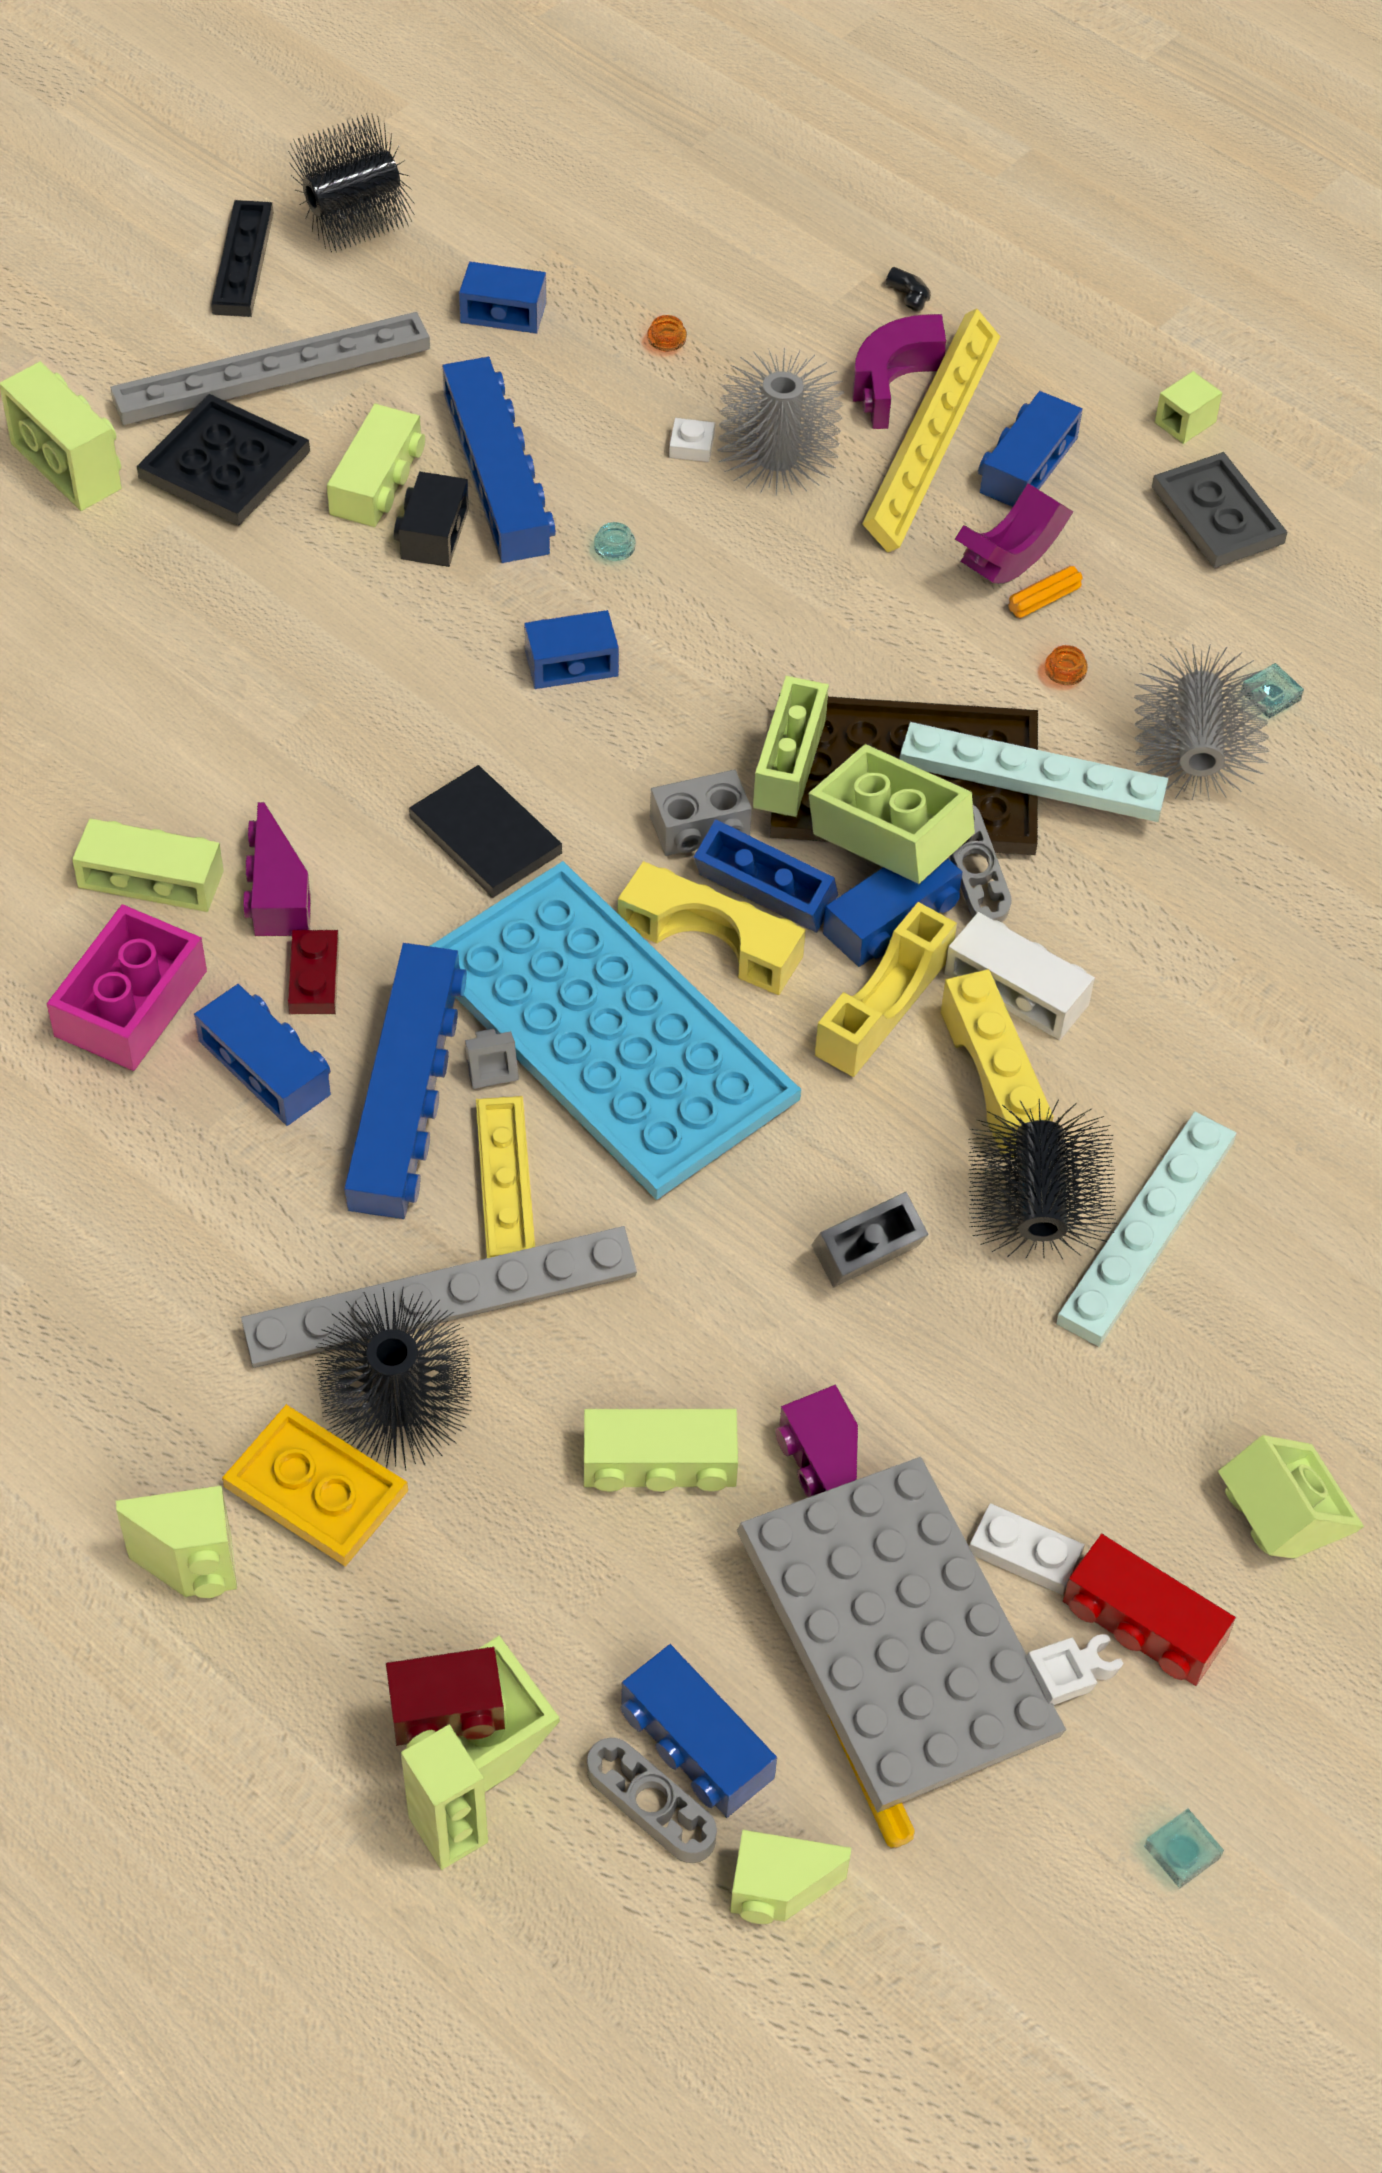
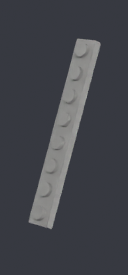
(270, 367)
(461, 1289)

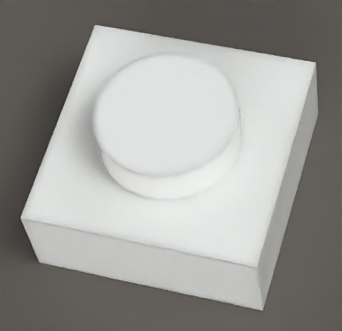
(692, 440)

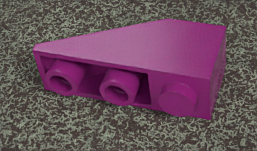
(280, 881)
(821, 1439)

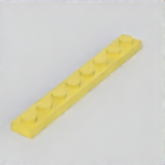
(931, 431)

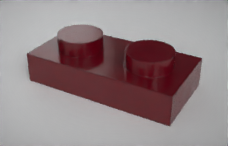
(313, 972)

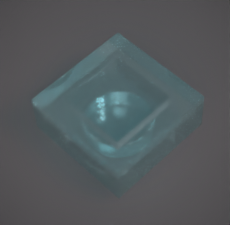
(1280, 689)
(1184, 1848)

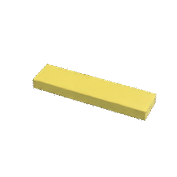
(504, 1175)

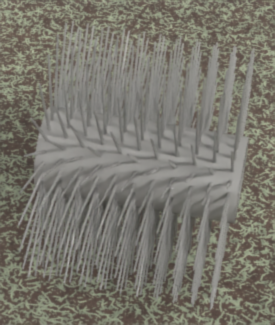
(780, 421)
(1201, 722)

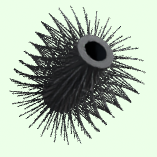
(351, 182)
(1041, 1180)
(394, 1378)

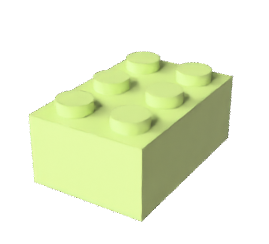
(61, 435)
(892, 813)

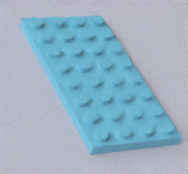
(615, 1030)

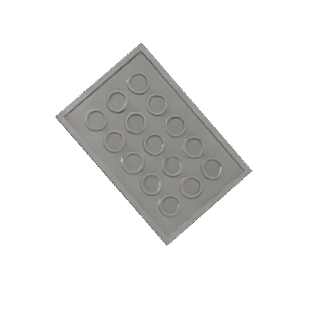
(899, 1633)

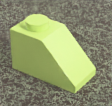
(783, 1875)

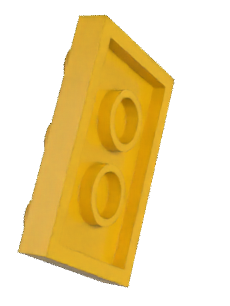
(315, 1484)

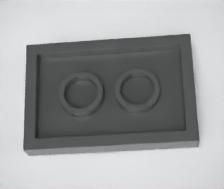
(1219, 509)

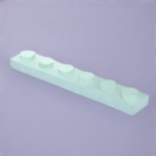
(1034, 772)
(1146, 1229)

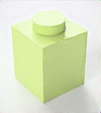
(1188, 407)

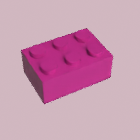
(127, 987)

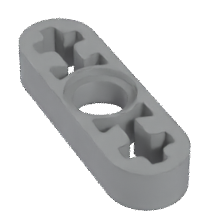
(997, 889)
(689, 1815)

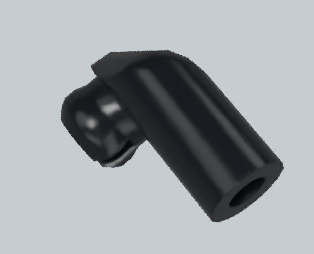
(911, 284)

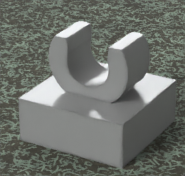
(491, 1058)

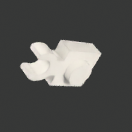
(1071, 1672)

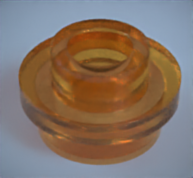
(667, 333)
(1066, 665)

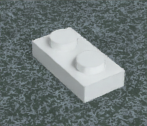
(1026, 1548)

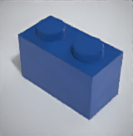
(503, 297)
(571, 649)

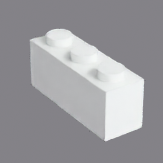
(1028, 976)

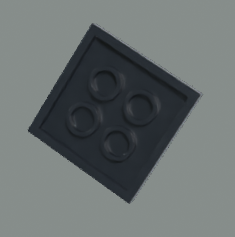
(223, 459)

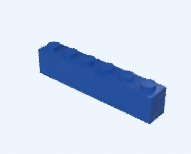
(497, 459)
(404, 1082)

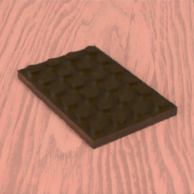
(883, 724)

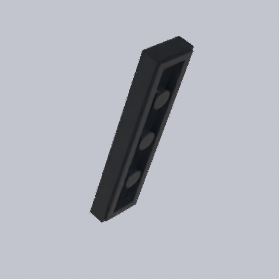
(242, 258)

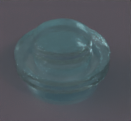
(614, 542)

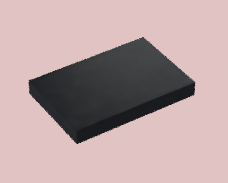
(485, 830)

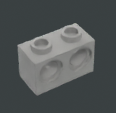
(688, 808)

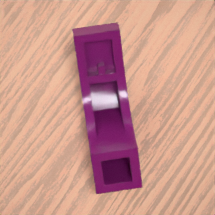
(892, 351)
(1017, 539)

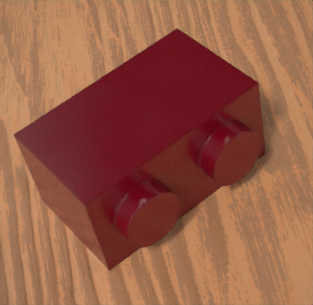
(444, 1691)

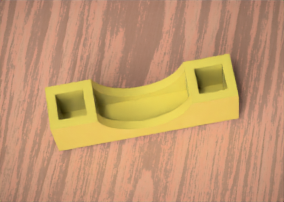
(666, 904)
(861, 1022)
(983, 1025)

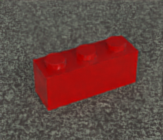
(1148, 1610)

